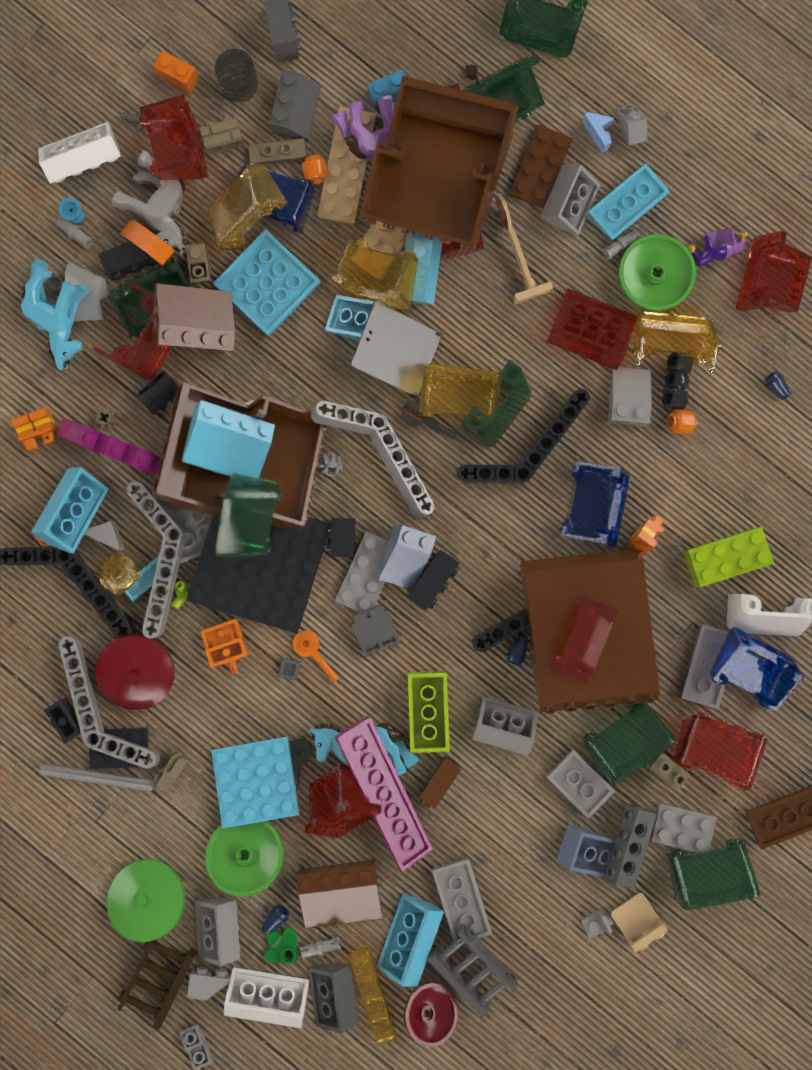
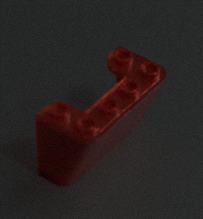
(720, 749)

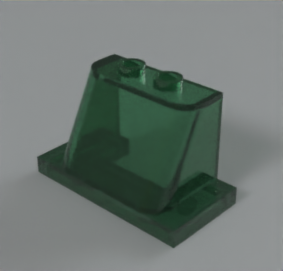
(516, 80)

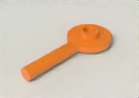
(307, 644)

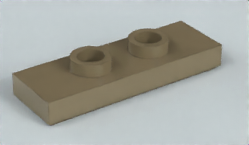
(277, 151)

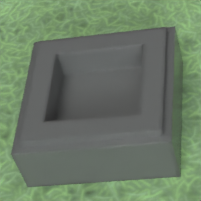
(289, 669)

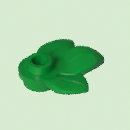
(279, 944)

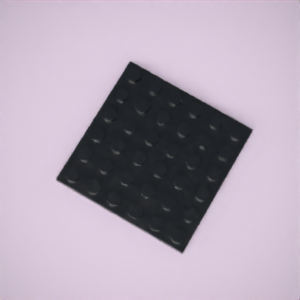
(262, 588)

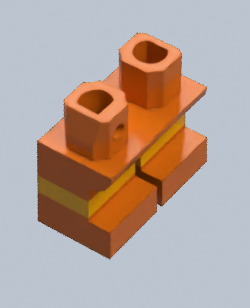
(35, 426)
(644, 535)

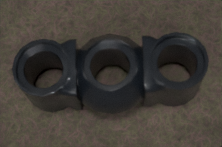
(677, 381)

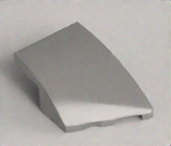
(89, 306)

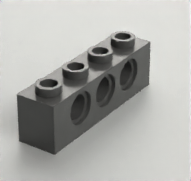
(630, 846)

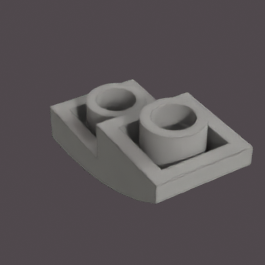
(197, 1047)

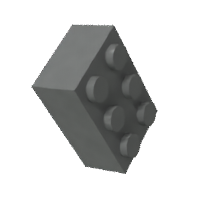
(282, 29)

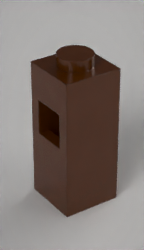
(439, 782)

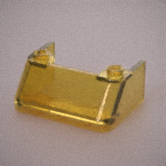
(676, 334)

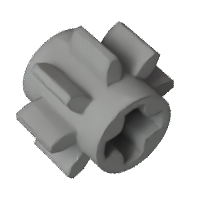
(330, 464)

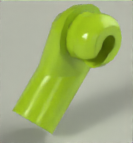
(181, 595)

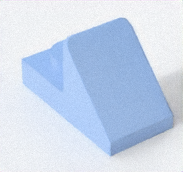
(595, 126)

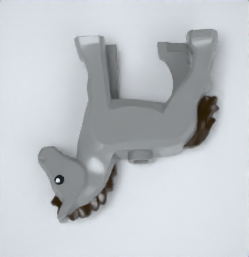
(160, 207)

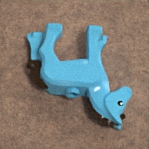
(53, 317)
(325, 742)

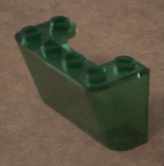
(493, 428)

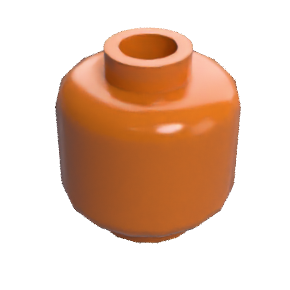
(315, 169)
(681, 422)

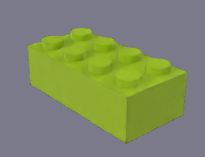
(728, 557)
(428, 712)

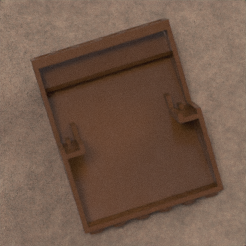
(439, 162)
(289, 460)
(628, 659)

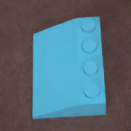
(227, 441)

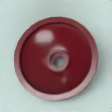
(440, 1017)

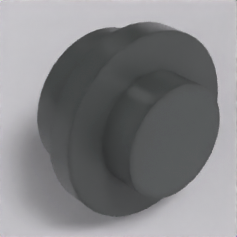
(55, 283)

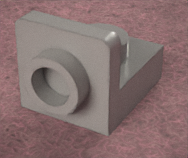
(597, 923)

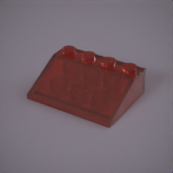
(592, 329)

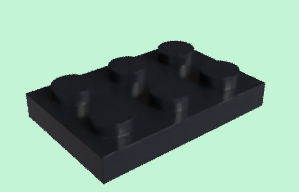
(103, 761)

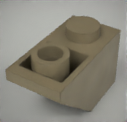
(198, 263)

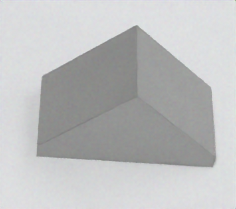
(107, 534)

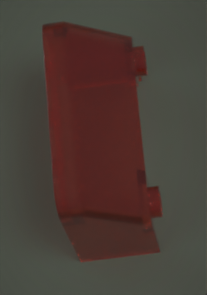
(145, 357)

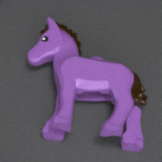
(356, 136)

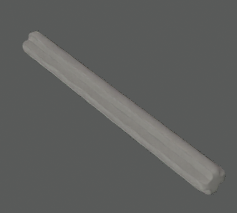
(96, 777)

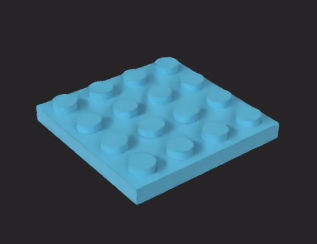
(267, 282)
(255, 782)

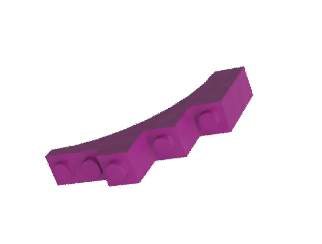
(109, 446)

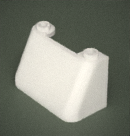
(746, 614)

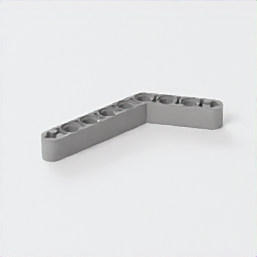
(326, 414)
(163, 560)
(92, 709)

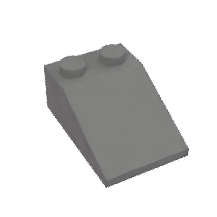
(630, 397)

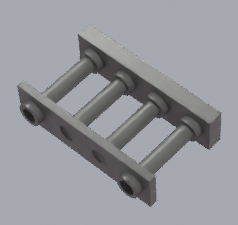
(464, 986)

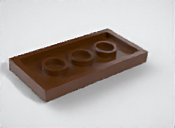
(540, 166)
(782, 818)

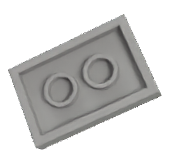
(580, 783)
(683, 828)

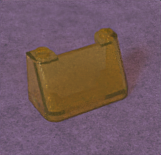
(243, 205)
(377, 275)
(458, 390)

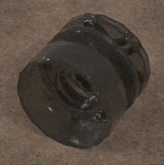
(236, 75)

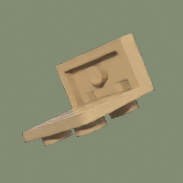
(638, 922)

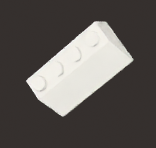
(78, 153)
(266, 997)

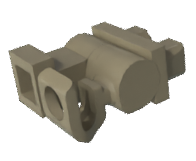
(668, 771)

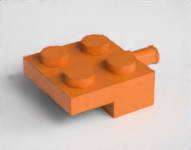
(225, 644)

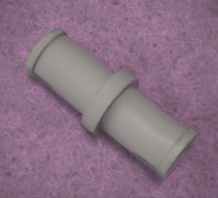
(74, 232)
(621, 244)
(320, 947)

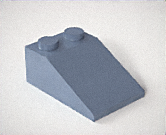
(405, 556)
(585, 851)

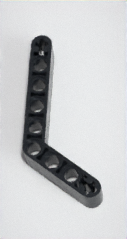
(537, 449)
(80, 581)
(507, 632)

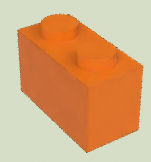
(176, 72)

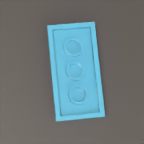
(628, 202)

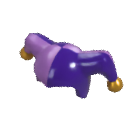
(719, 246)

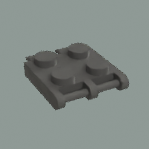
(374, 630)

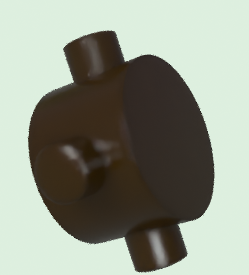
(471, 71)

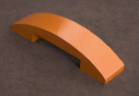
(147, 241)

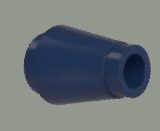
(778, 385)
(518, 651)
(275, 919)

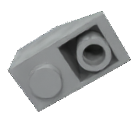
(632, 124)
(206, 982)

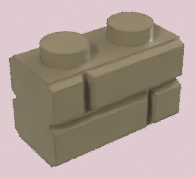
(221, 135)

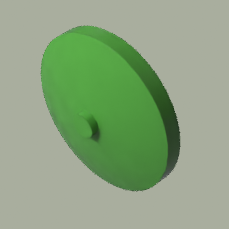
(657, 272)
(244, 858)
(146, 900)

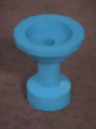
(71, 210)

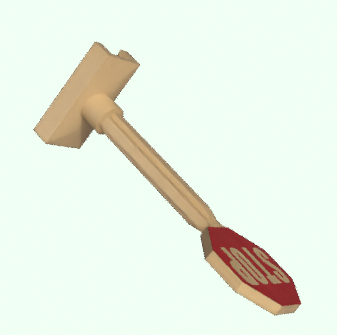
(531, 290)

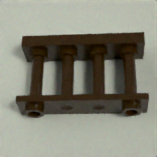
(167, 995)

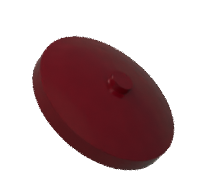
(135, 672)

